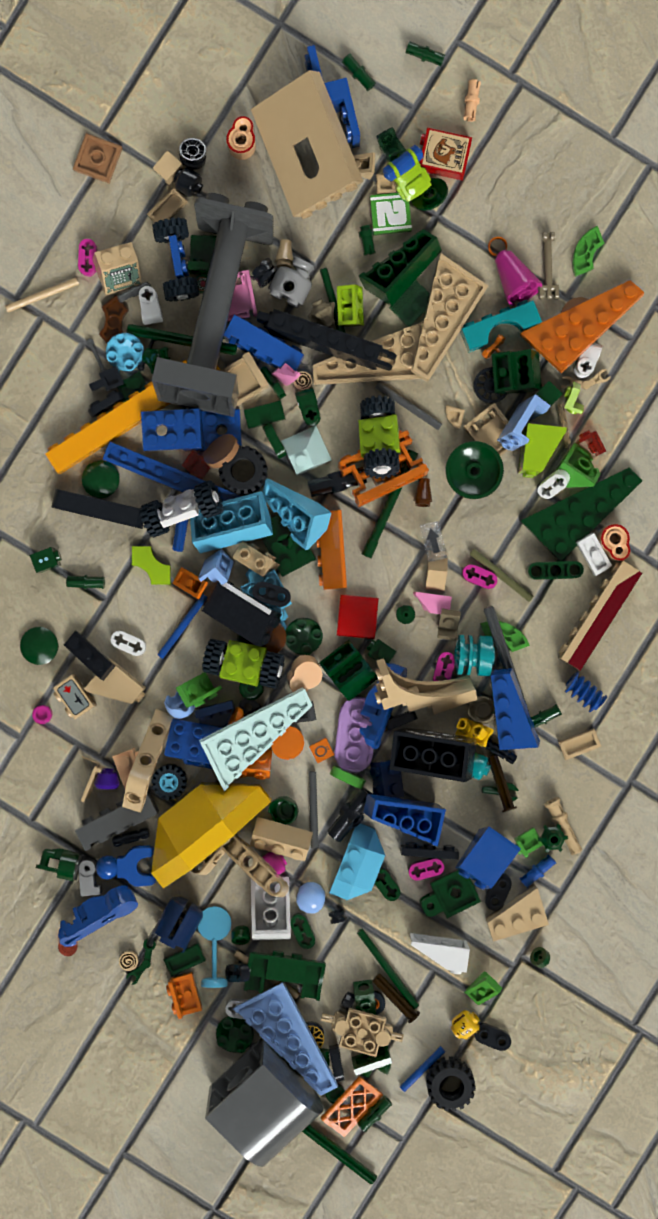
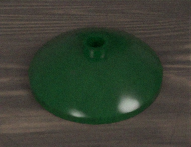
(483, 458)

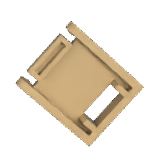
(491, 431)

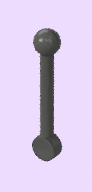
(90, 343)

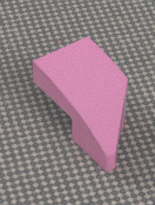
(286, 374)
(432, 602)

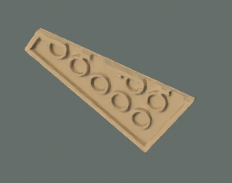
(448, 308)
(401, 343)

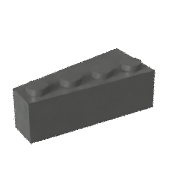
(113, 822)

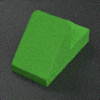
(483, 988)

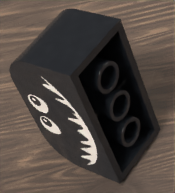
(433, 754)

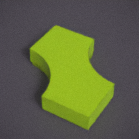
(144, 558)

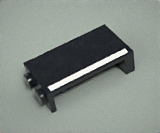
(242, 613)

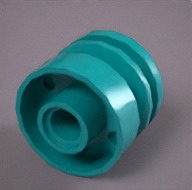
(474, 655)

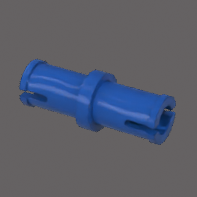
(538, 871)

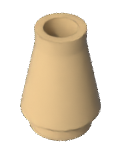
(284, 254)

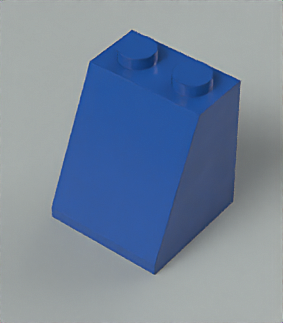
(487, 858)

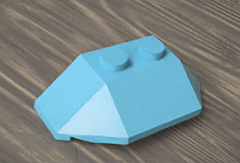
(359, 864)

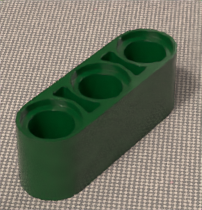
(563, 566)

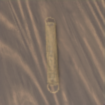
(563, 424)

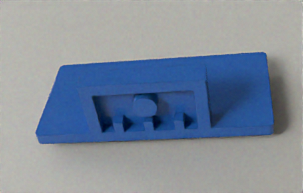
(185, 744)

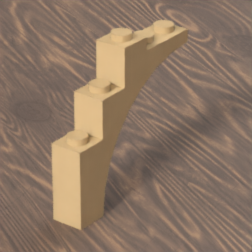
(438, 695)

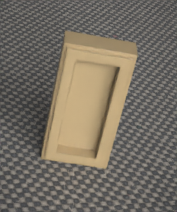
(167, 206)
(579, 744)

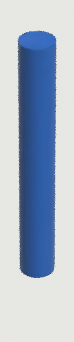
(422, 1069)

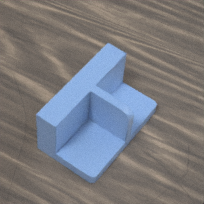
(217, 567)

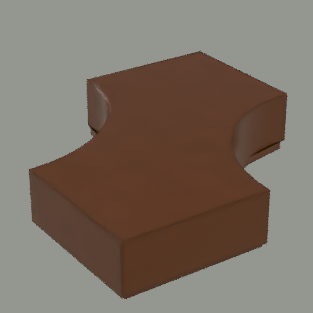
(114, 316)

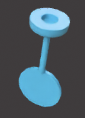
(214, 927)

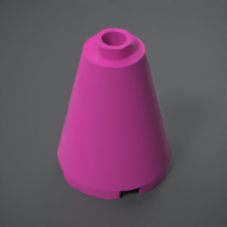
(516, 278)

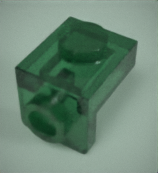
(390, 144)

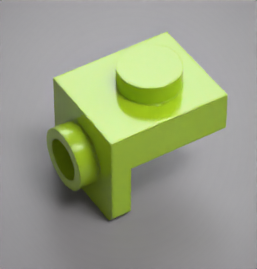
(571, 395)

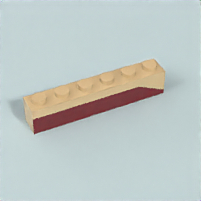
(600, 614)

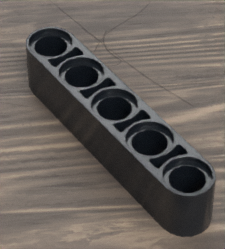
(97, 508)

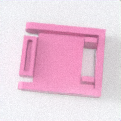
(243, 298)

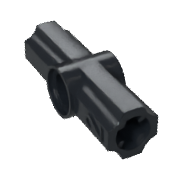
(333, 483)
(350, 816)

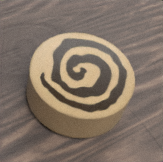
(303, 382)
(128, 960)

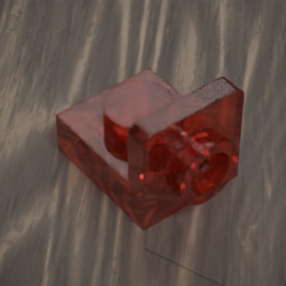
(595, 444)

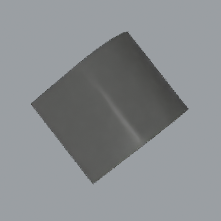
(261, 1104)

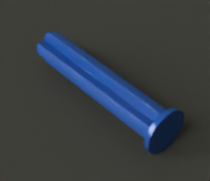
(180, 535)

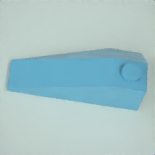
(301, 515)

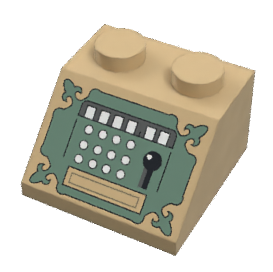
(117, 268)

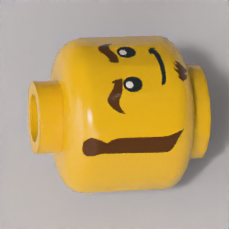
(465, 1024)

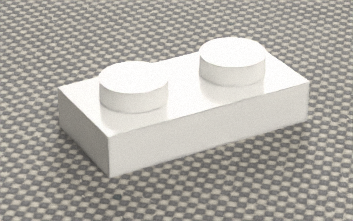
(593, 554)

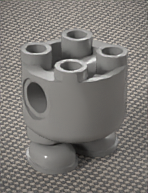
(298, 278)

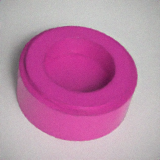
(42, 714)

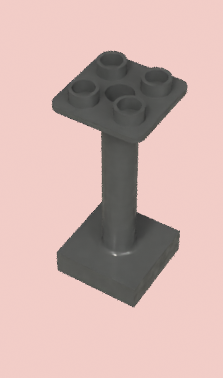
(197, 381)

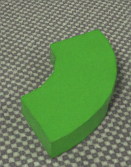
(584, 251)
(514, 638)

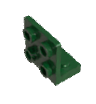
(201, 253)

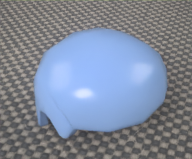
(176, 707)
(310, 897)

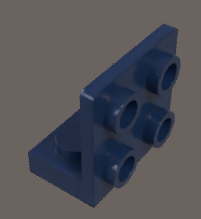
(216, 715)

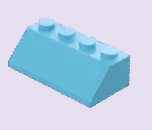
(241, 520)

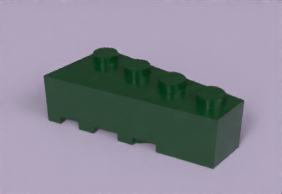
(402, 267)

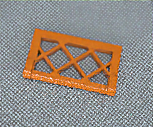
(353, 1120)

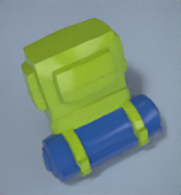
(408, 175)

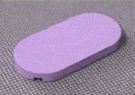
(350, 748)

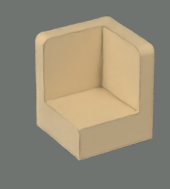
(168, 167)

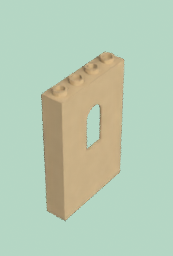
(289, 117)

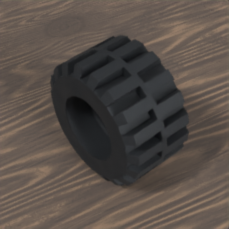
(255, 482)
(450, 1099)

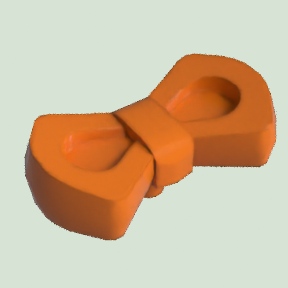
(494, 347)

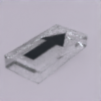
(433, 541)

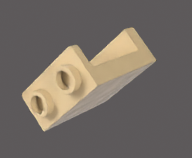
(249, 378)

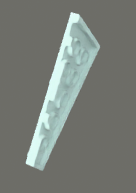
(245, 740)

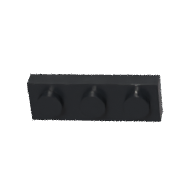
(89, 655)
(429, 851)

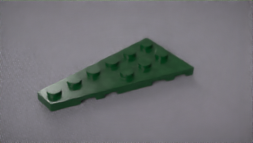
(576, 516)

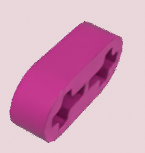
(82, 257)
(482, 572)
(439, 666)
(427, 873)

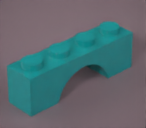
(523, 317)

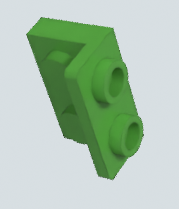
(196, 690)

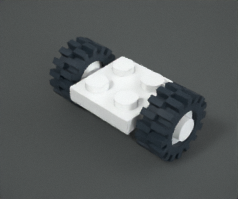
(181, 507)

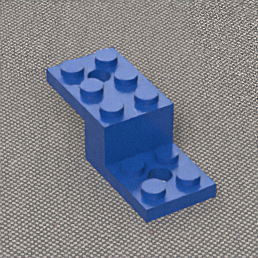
(340, 97)
(186, 429)

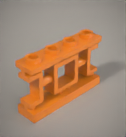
(389, 484)

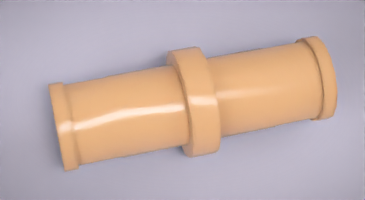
(472, 100)

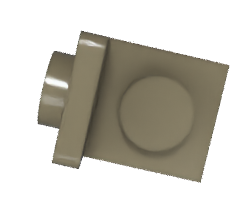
(448, 624)

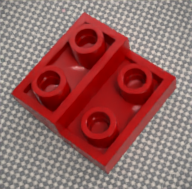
(357, 616)

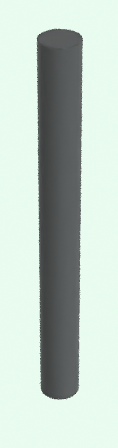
(409, 406)
(313, 809)

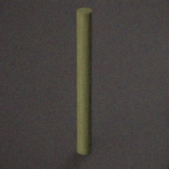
(501, 575)

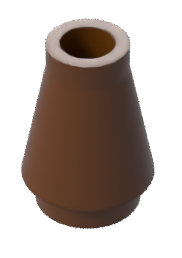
(423, 493)

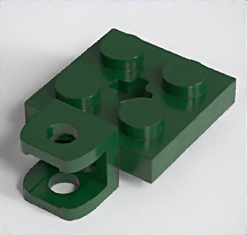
(443, 901)

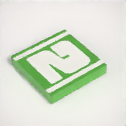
(390, 214)

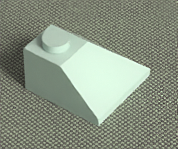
(306, 450)

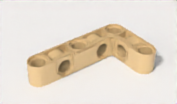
(148, 754)
(240, 853)

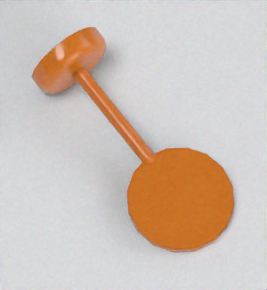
(285, 746)

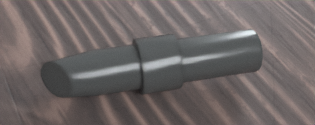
(132, 292)

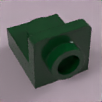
(380, 650)

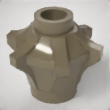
(322, 312)

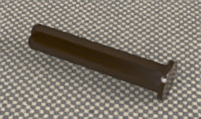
(501, 784)
(393, 995)

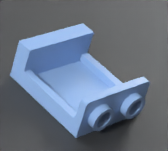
(512, 436)

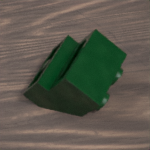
(516, 372)
(348, 670)

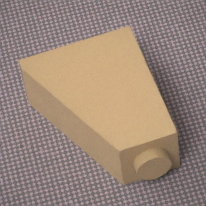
(118, 686)

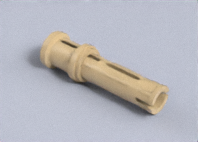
(560, 817)

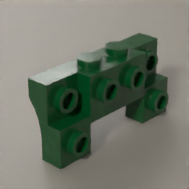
(286, 969)

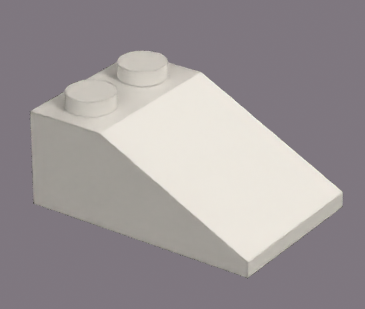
(270, 914)
(447, 952)

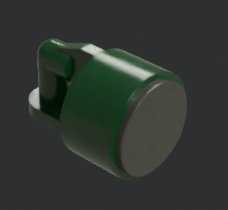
(68, 865)

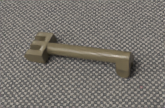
(547, 238)

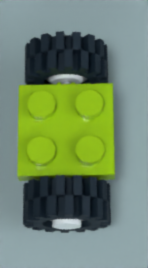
(379, 437)
(243, 663)

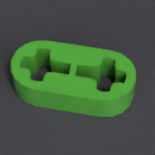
(347, 777)

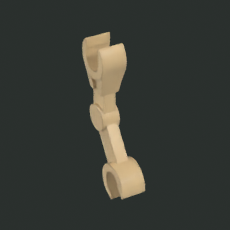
(597, 379)

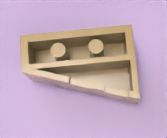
(518, 916)

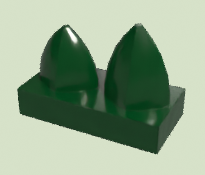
(364, 1064)

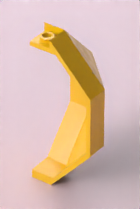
(201, 825)

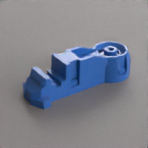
(376, 714)
(97, 913)

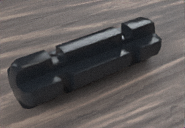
(494, 748)
(130, 837)

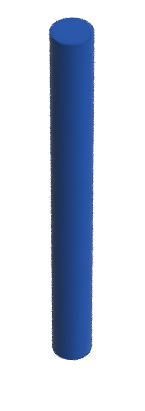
(182, 626)

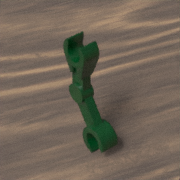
(145, 964)

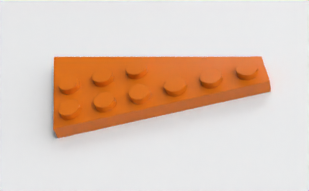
(575, 330)

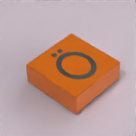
(321, 750)

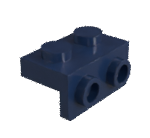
(386, 781)

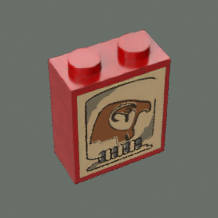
(445, 153)

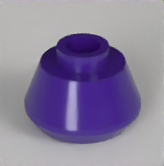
(107, 779)

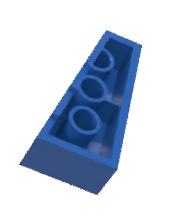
(262, 345)
(512, 716)
(409, 816)

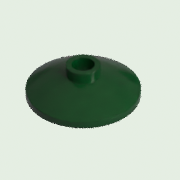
(432, 196)

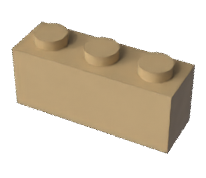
(281, 839)

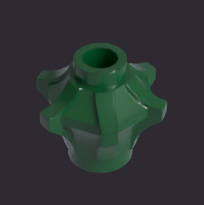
(150, 356)
(549, 832)

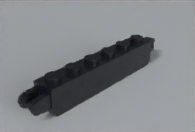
(326, 339)

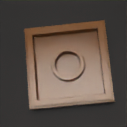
(97, 158)

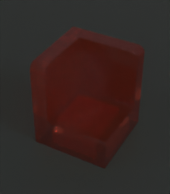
(196, 465)

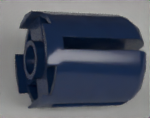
(186, 928)

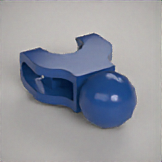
(126, 866)

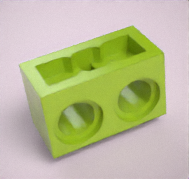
(350, 305)

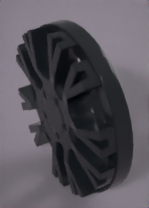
(488, 386)

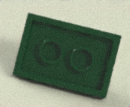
(287, 552)

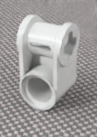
(150, 309)
(588, 359)

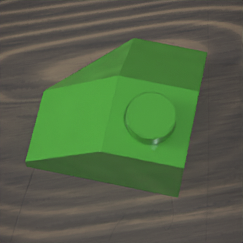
(579, 467)

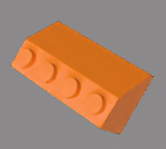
(332, 554)

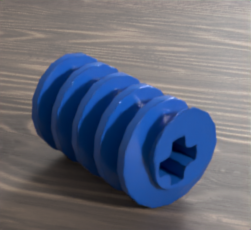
(585, 692)

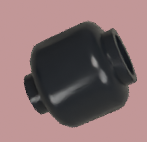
(188, 182)

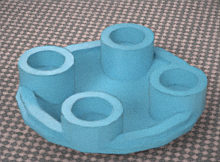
(124, 351)

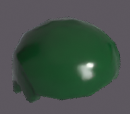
(283, 810)

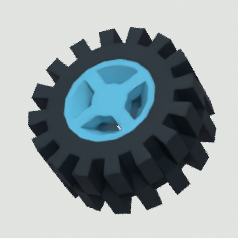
(164, 787)

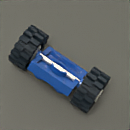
(172, 231)

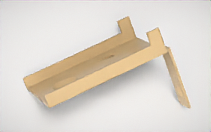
(88, 790)

